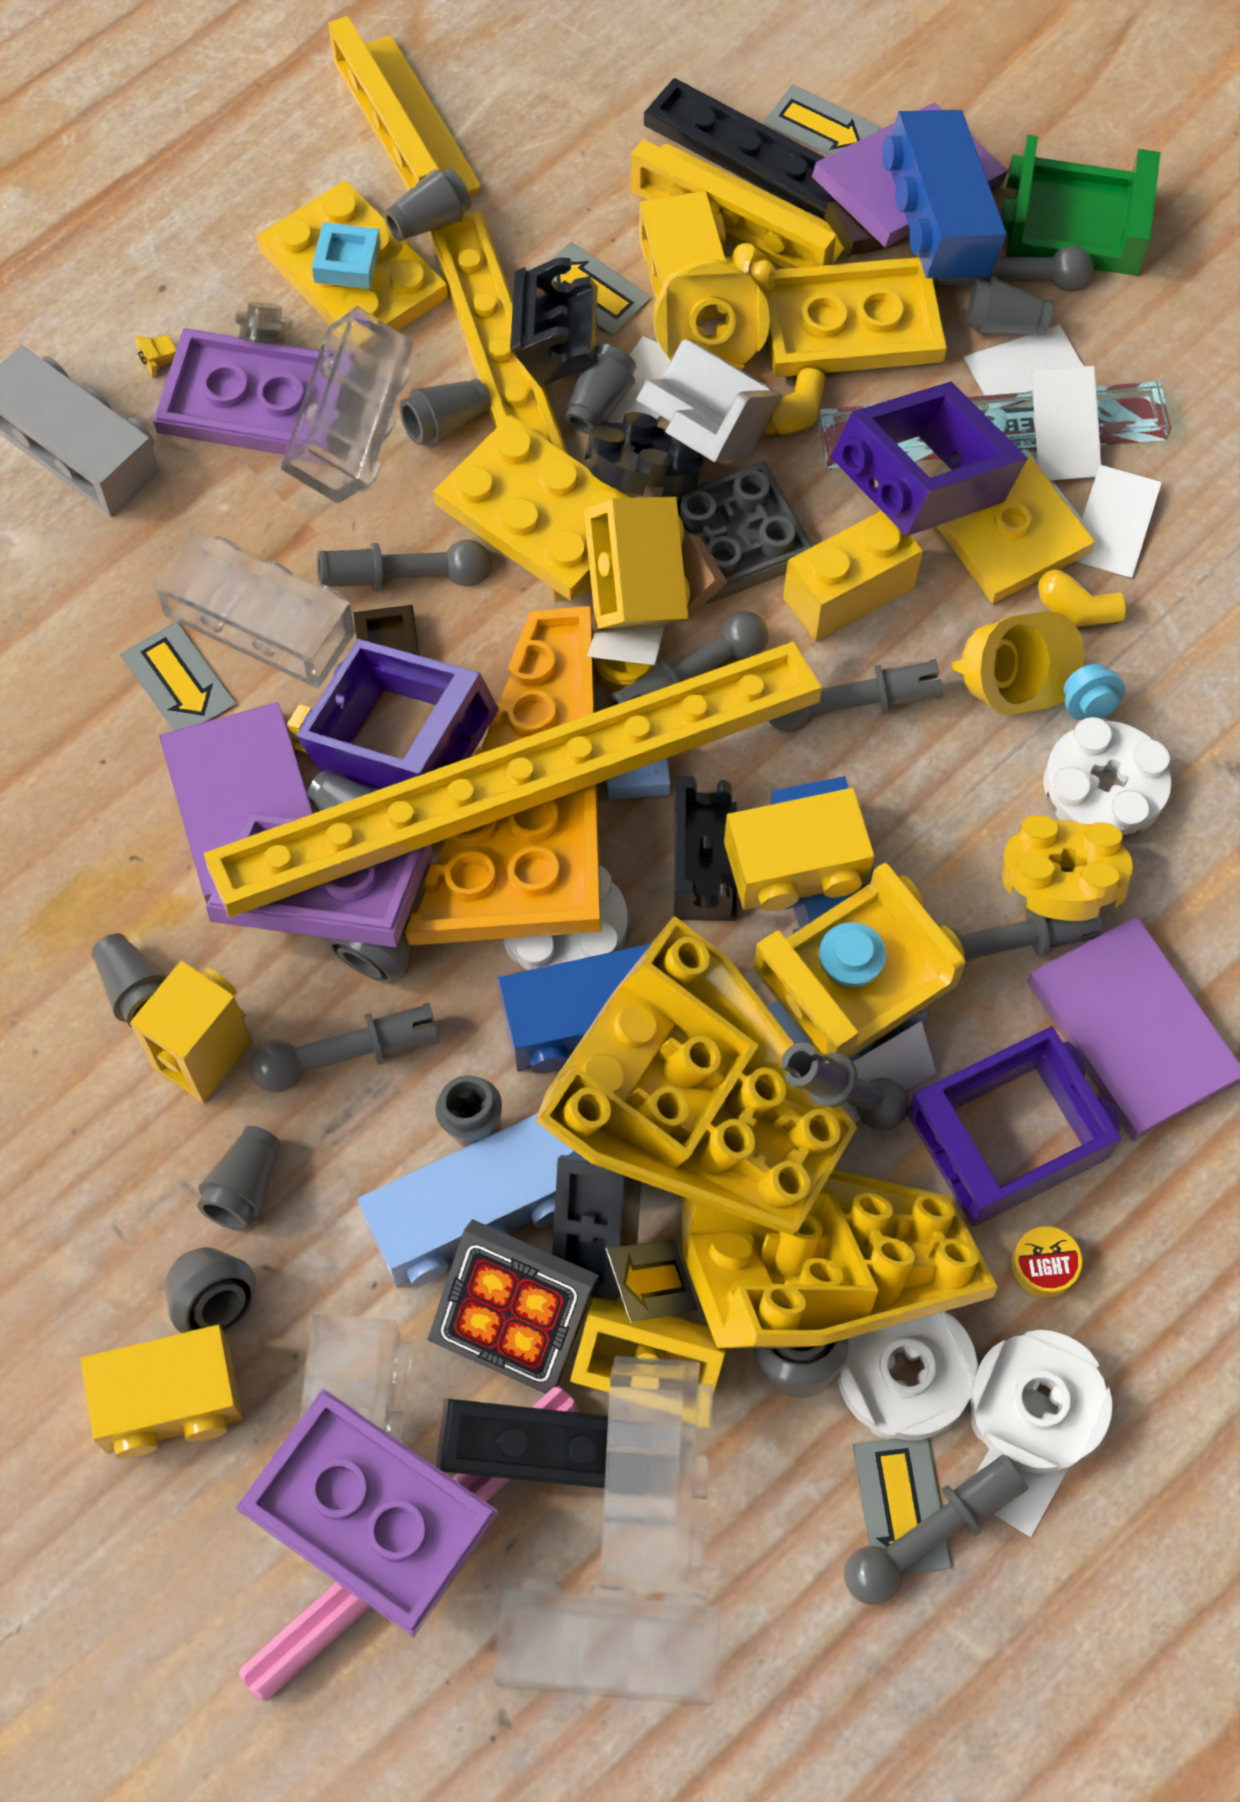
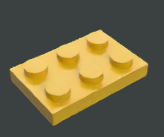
(402, 281)
(853, 317)
(527, 503)

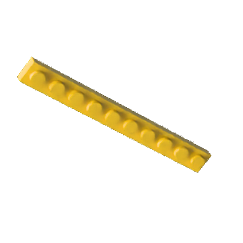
(509, 779)

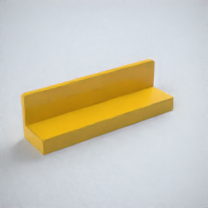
(397, 106)
(749, 213)

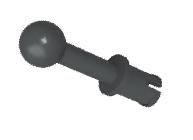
(1067, 269)
(464, 563)
(740, 637)
(889, 688)
(1035, 931)
(278, 1064)
(834, 1080)
(875, 1572)

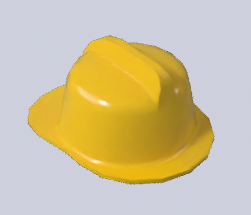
(1021, 661)

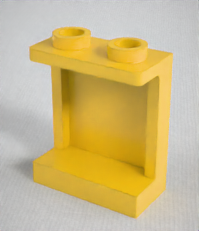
(918, 968)

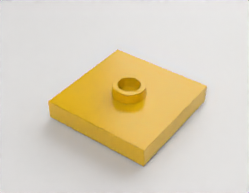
(1019, 538)

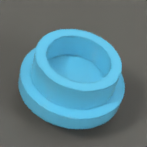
(1093, 692)
(852, 954)

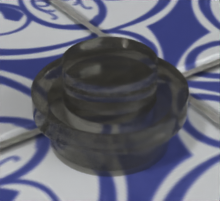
(263, 323)

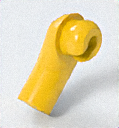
(755, 263)
(801, 408)
(1065, 595)

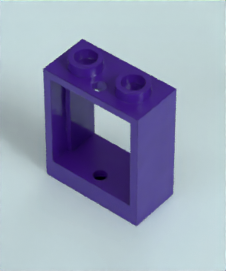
(956, 430)
(448, 736)
(958, 1157)

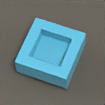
(346, 255)

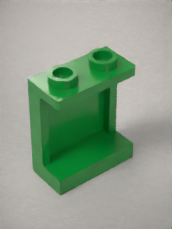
(1081, 207)

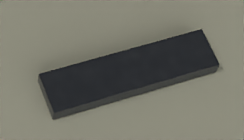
(738, 145)

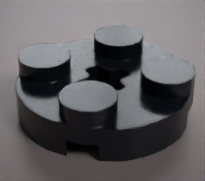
(642, 454)

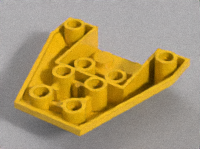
(692, 1092)
(855, 1265)

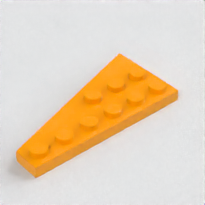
(541, 864)

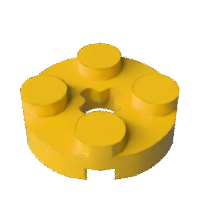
(731, 291)
(1045, 845)

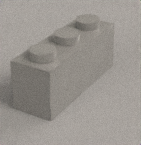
(73, 431)

